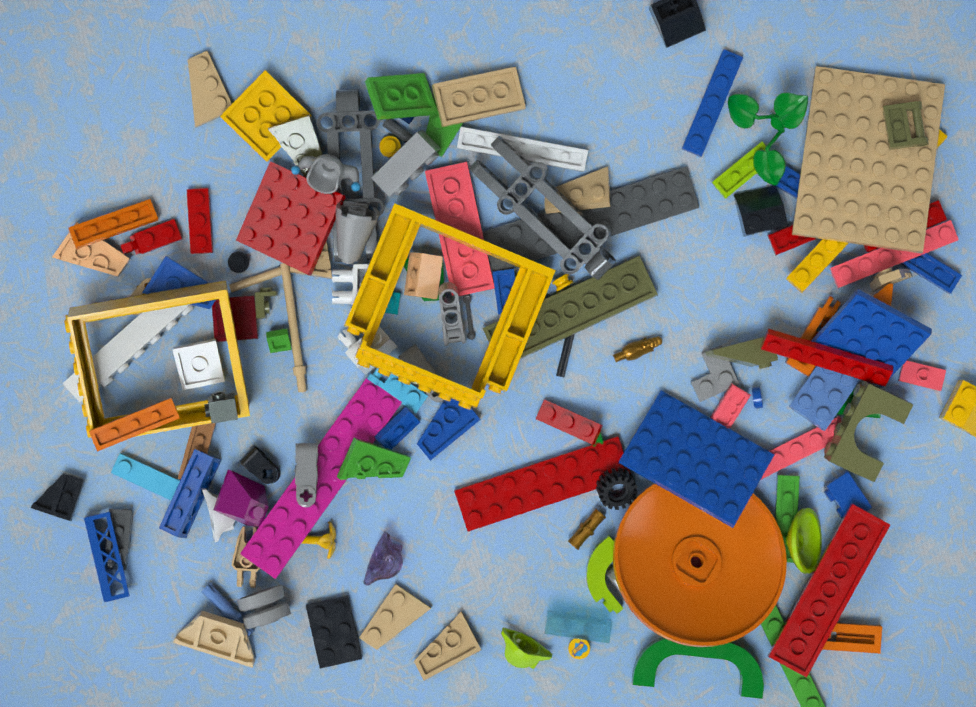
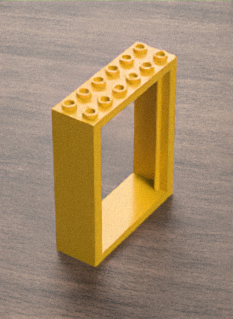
(190, 413)

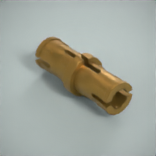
(586, 529)

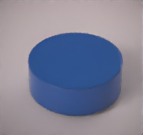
(757, 398)

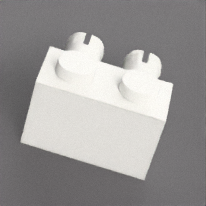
(347, 275)
(381, 342)

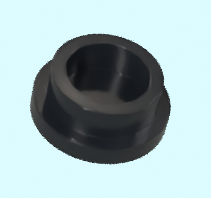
(238, 262)

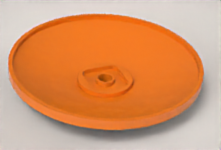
(703, 605)

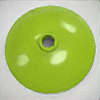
(805, 540)

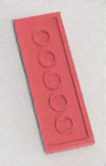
(456, 207)

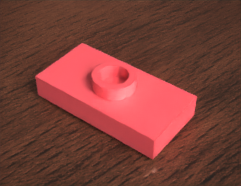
(922, 375)
(730, 406)

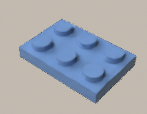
(823, 396)

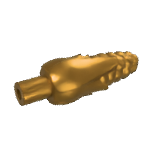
(637, 349)

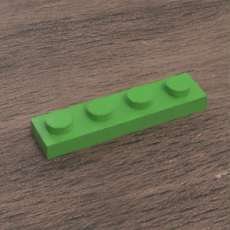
(786, 505)

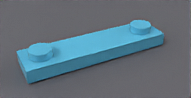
(145, 476)

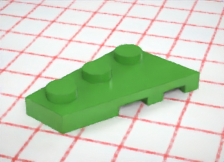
(441, 135)
(372, 460)

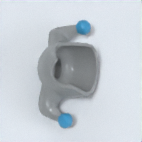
(327, 173)

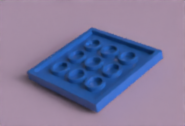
(873, 331)

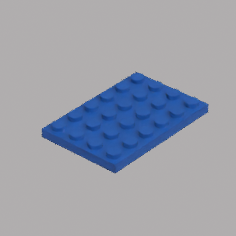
(696, 458)

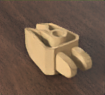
(241, 563)

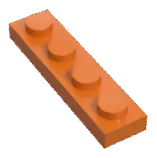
(113, 224)
(134, 424)

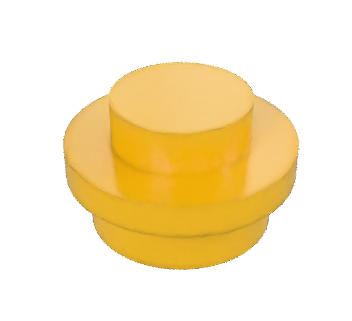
(389, 146)

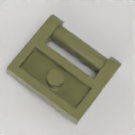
(898, 126)

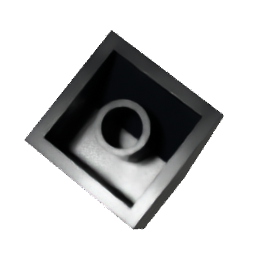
(760, 211)

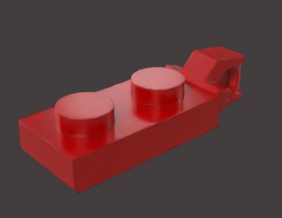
(153, 238)

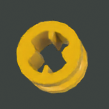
(562, 282)

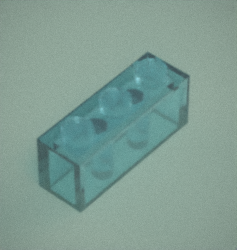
(578, 626)

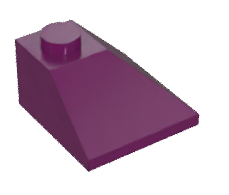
(242, 499)

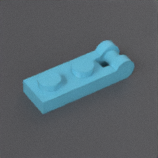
(407, 394)

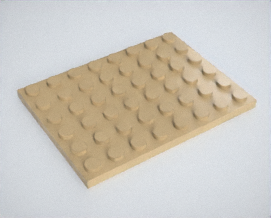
(848, 176)

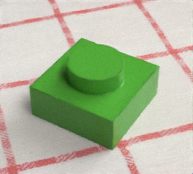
(278, 340)

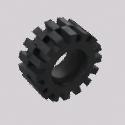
(614, 478)

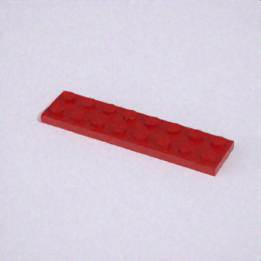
(537, 484)
(828, 590)

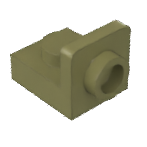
(263, 306)

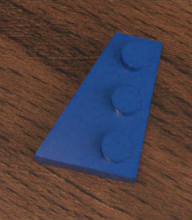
(172, 276)
(446, 427)

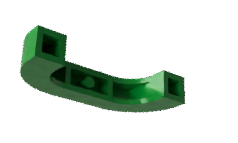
(654, 653)

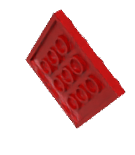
(289, 219)

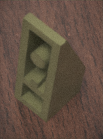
(745, 353)

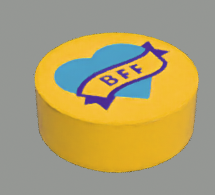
(579, 648)

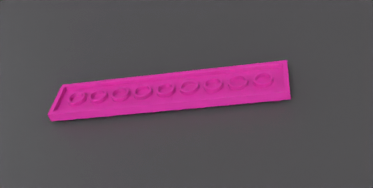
(291, 523)

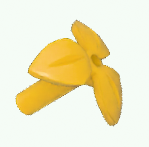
(325, 541)

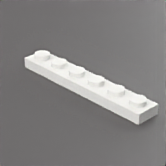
(531, 150)

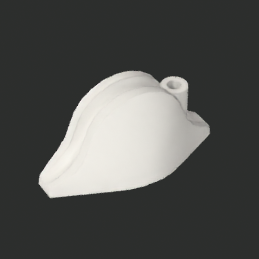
(219, 522)

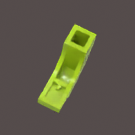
(596, 569)

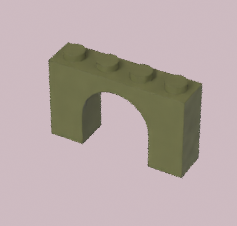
(866, 401)

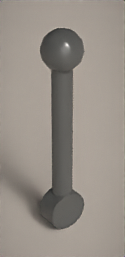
(471, 335)

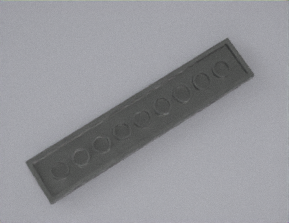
(629, 209)

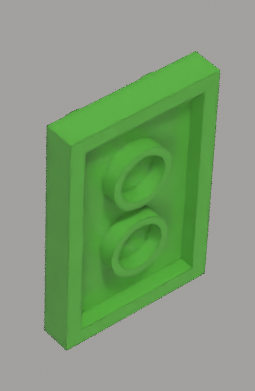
(400, 96)

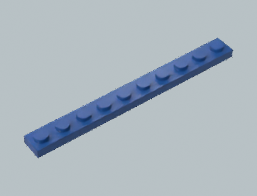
(923, 265)

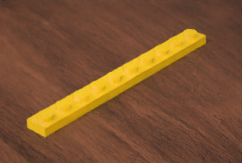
(823, 255)

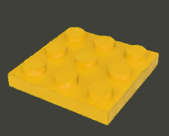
(261, 107)

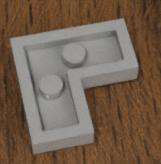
(717, 381)

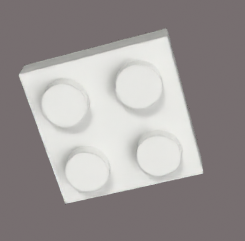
(199, 364)

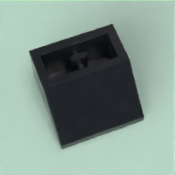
(677, 20)

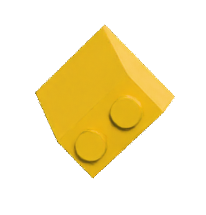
(961, 408)

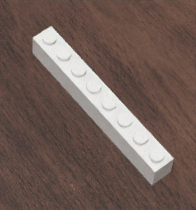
(130, 344)

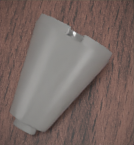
(353, 229)

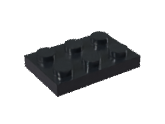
(333, 631)

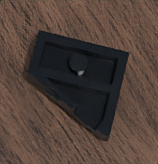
(61, 497)

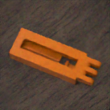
(810, 332)
(856, 638)

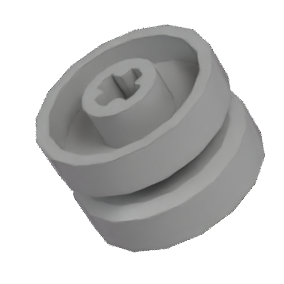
(264, 609)

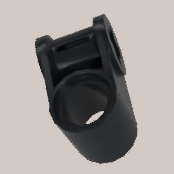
(257, 463)

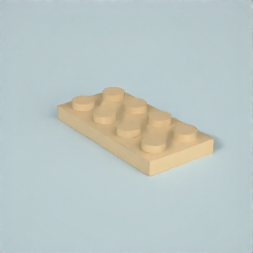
(478, 96)

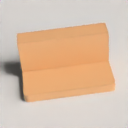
(423, 275)

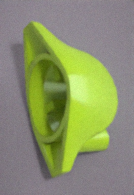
(523, 650)

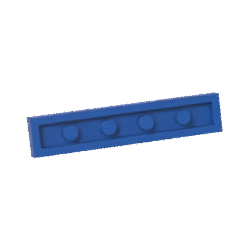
(712, 103)

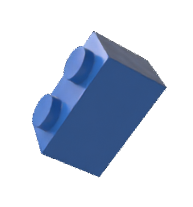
(845, 491)

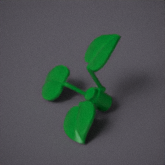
(789, 111)

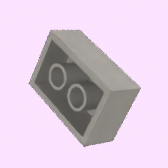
(406, 164)

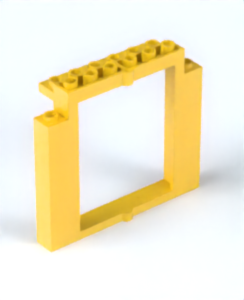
(509, 334)

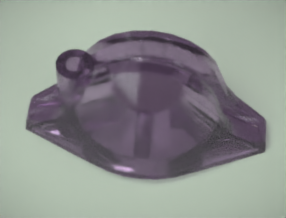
(385, 560)

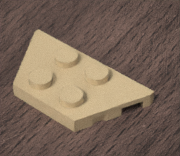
(217, 637)

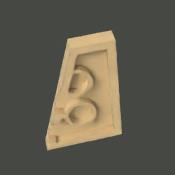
(585, 192)

